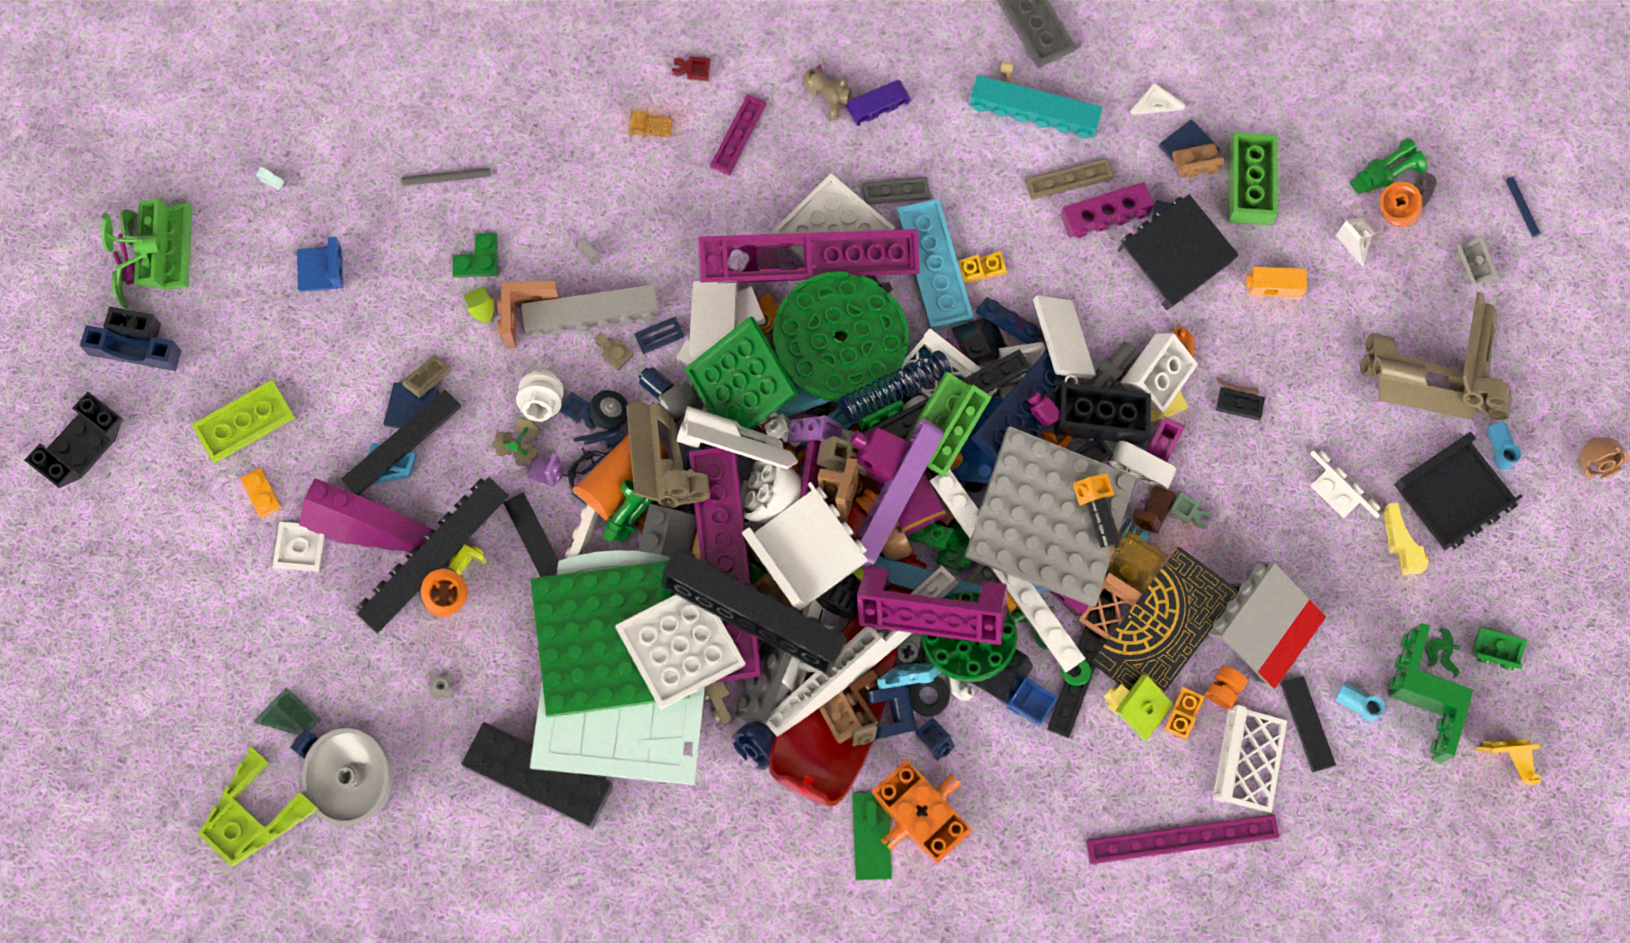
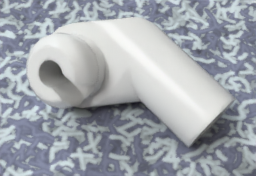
(959, 690)

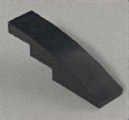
(532, 535)

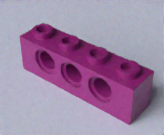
(1135, 195)

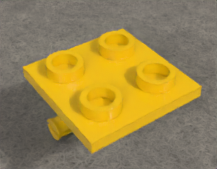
(1521, 754)

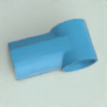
(1503, 444)

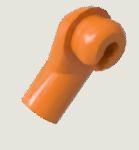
(1186, 339)

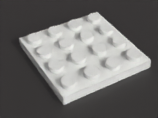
(831, 209)
(679, 649)

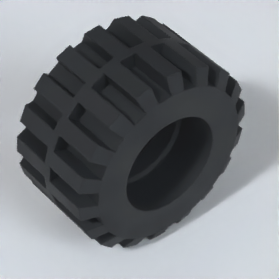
(841, 598)

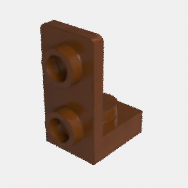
(1155, 510)
(867, 683)

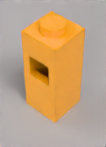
(1276, 281)

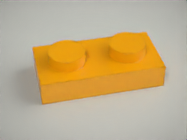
(260, 492)

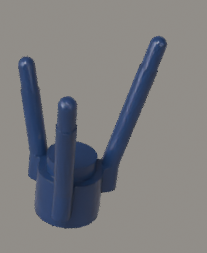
(610, 437)

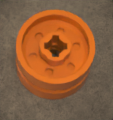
(1398, 194)

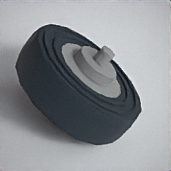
(608, 409)

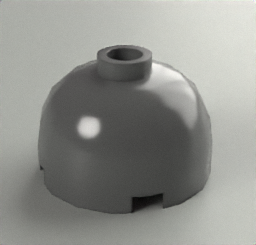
(677, 400)

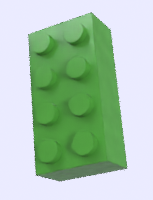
(1253, 178)

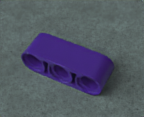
(878, 101)

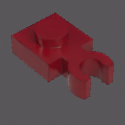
(696, 68)

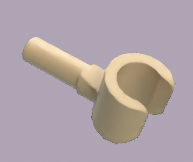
(1006, 68)

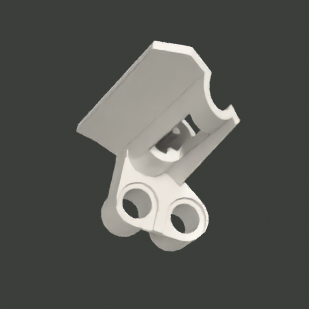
(725, 434)

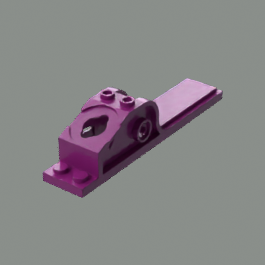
(824, 252)

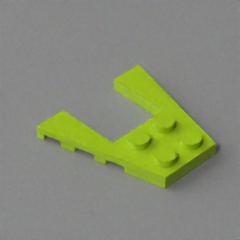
(234, 830)

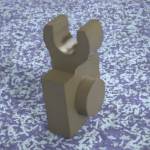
(615, 353)

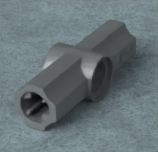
(1114, 367)

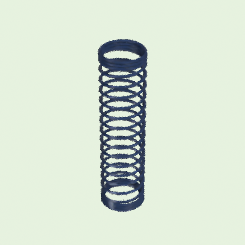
(850, 409)

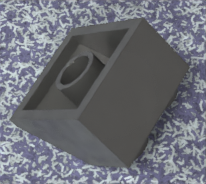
(667, 530)

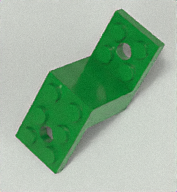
(1430, 693)

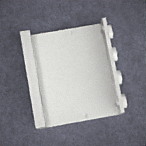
(807, 548)

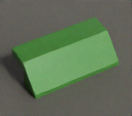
(171, 265)
(955, 410)

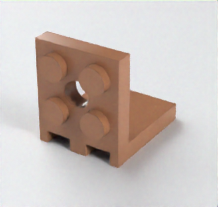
(515, 294)

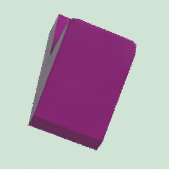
(1165, 438)

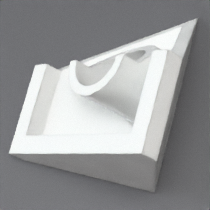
(1356, 237)

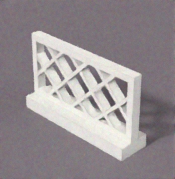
(958, 361)
(1230, 759)

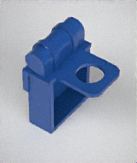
(1031, 702)

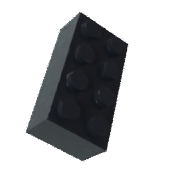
(1103, 413)

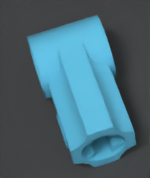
(1358, 700)

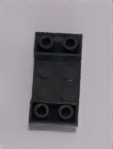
(78, 444)

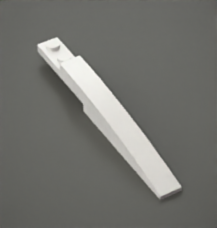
(855, 659)

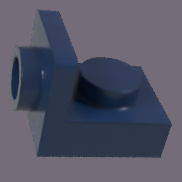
(935, 739)

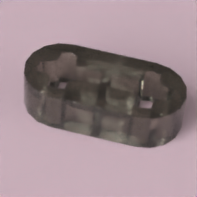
(1426, 194)

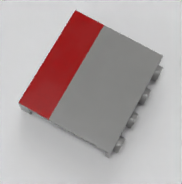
(1268, 623)

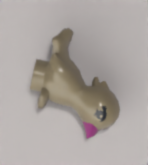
(834, 92)

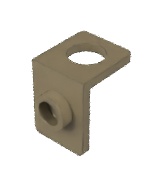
(864, 734)

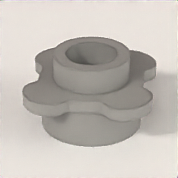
(446, 690)

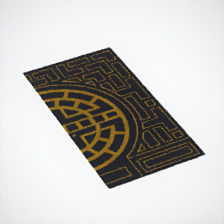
(1166, 623)

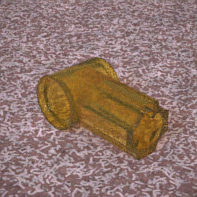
(644, 124)

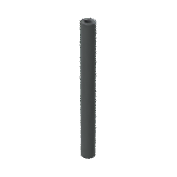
(443, 177)

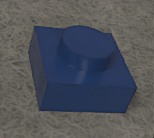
(303, 743)

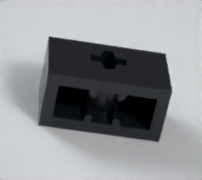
(132, 324)

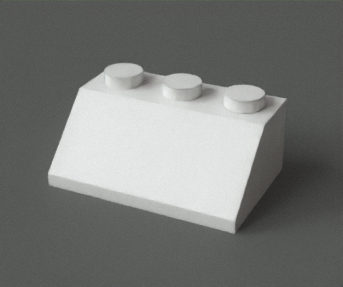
(1160, 370)

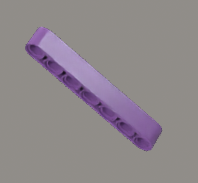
(897, 492)

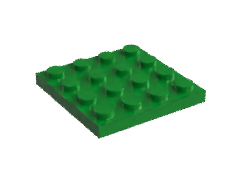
(741, 377)

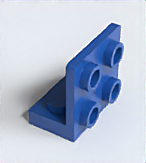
(320, 267)

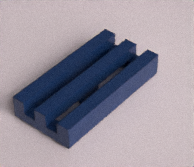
(661, 343)

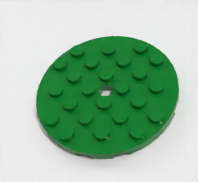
(834, 304)

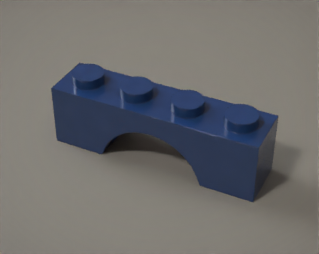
(109, 345)

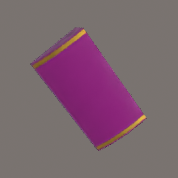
(921, 509)

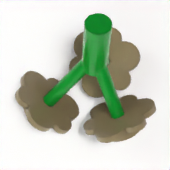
(506, 444)

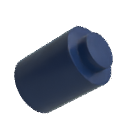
(654, 382)

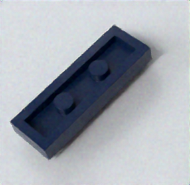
(1009, 321)

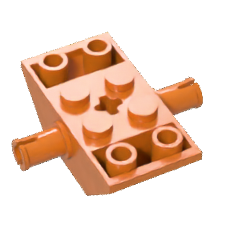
(933, 834)

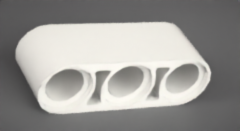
(1142, 465)

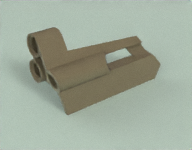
(1405, 383)
(1487, 394)
(658, 478)

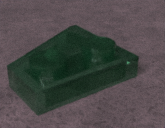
(288, 714)

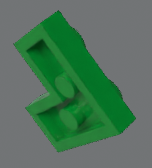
(481, 263)

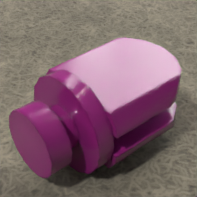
(1043, 409)

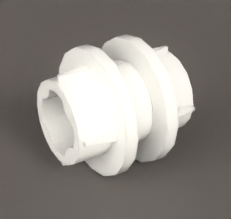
(540, 395)

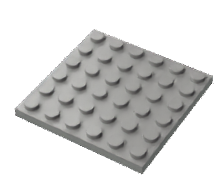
(1034, 520)

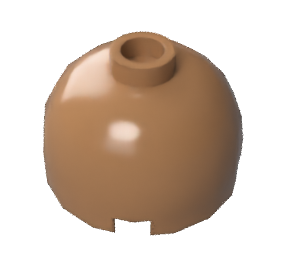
(1605, 454)
(896, 545)

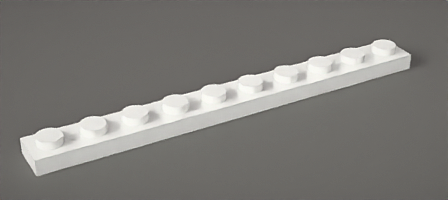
(1021, 591)

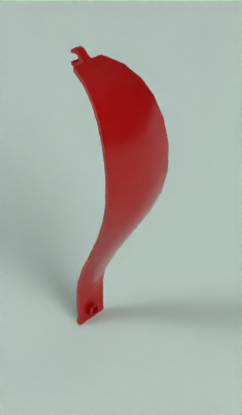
(808, 754)

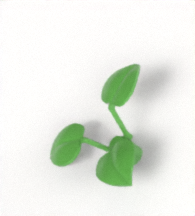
(142, 244)

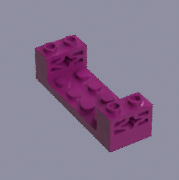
(932, 615)

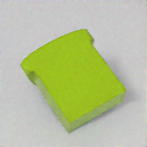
(480, 304)

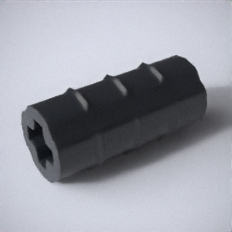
(1103, 522)

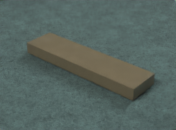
(1069, 179)

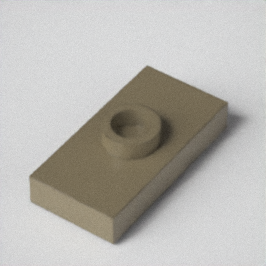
(426, 376)

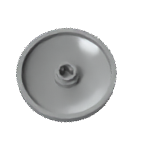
(347, 776)

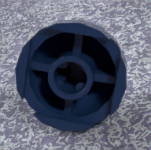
(752, 741)

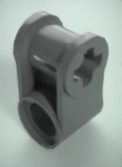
(911, 643)

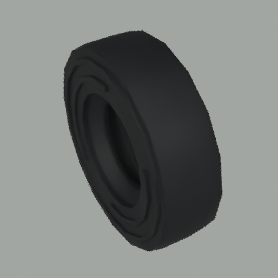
(930, 709)

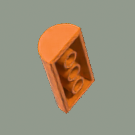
(602, 484)

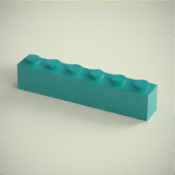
(1035, 106)

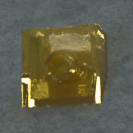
(1135, 562)

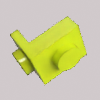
(461, 559)

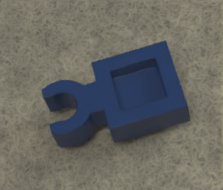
(576, 409)

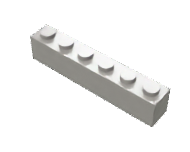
(589, 310)

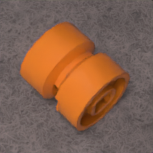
(1226, 687)

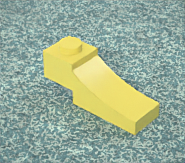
(1411, 555)

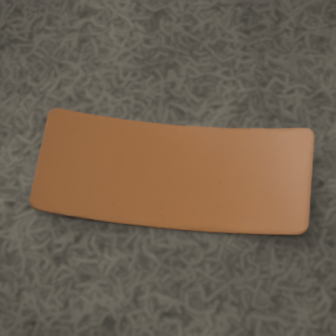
(1238, 388)

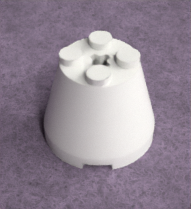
(769, 492)

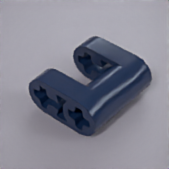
(900, 708)

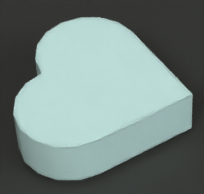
(269, 178)

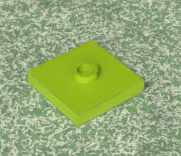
(1144, 707)

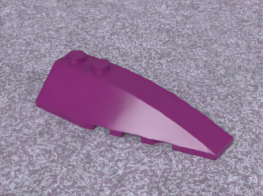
(357, 520)

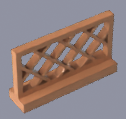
(1117, 589)

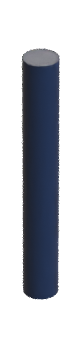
(1523, 207)

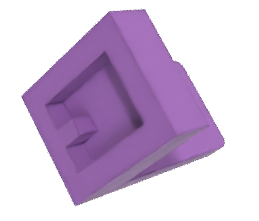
(813, 428)
(546, 470)

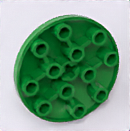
(971, 659)

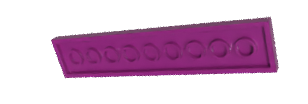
(722, 542)

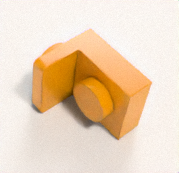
(1093, 488)

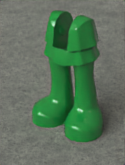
(622, 523)

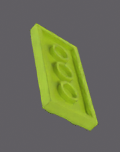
(243, 421)

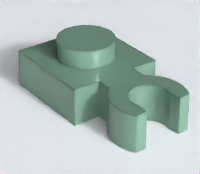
(1187, 509)

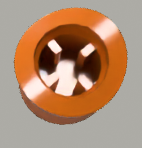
(443, 592)

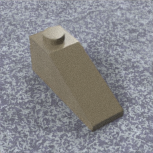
(835, 453)

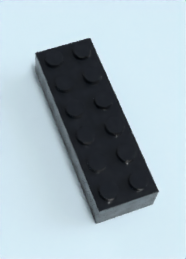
(507, 763)

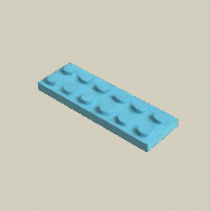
(940, 275)

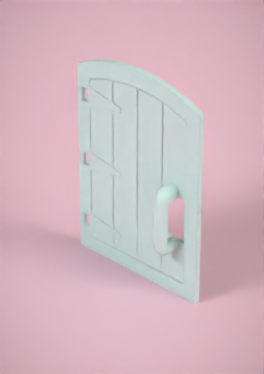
(625, 740)

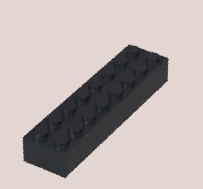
(431, 555)
(753, 611)

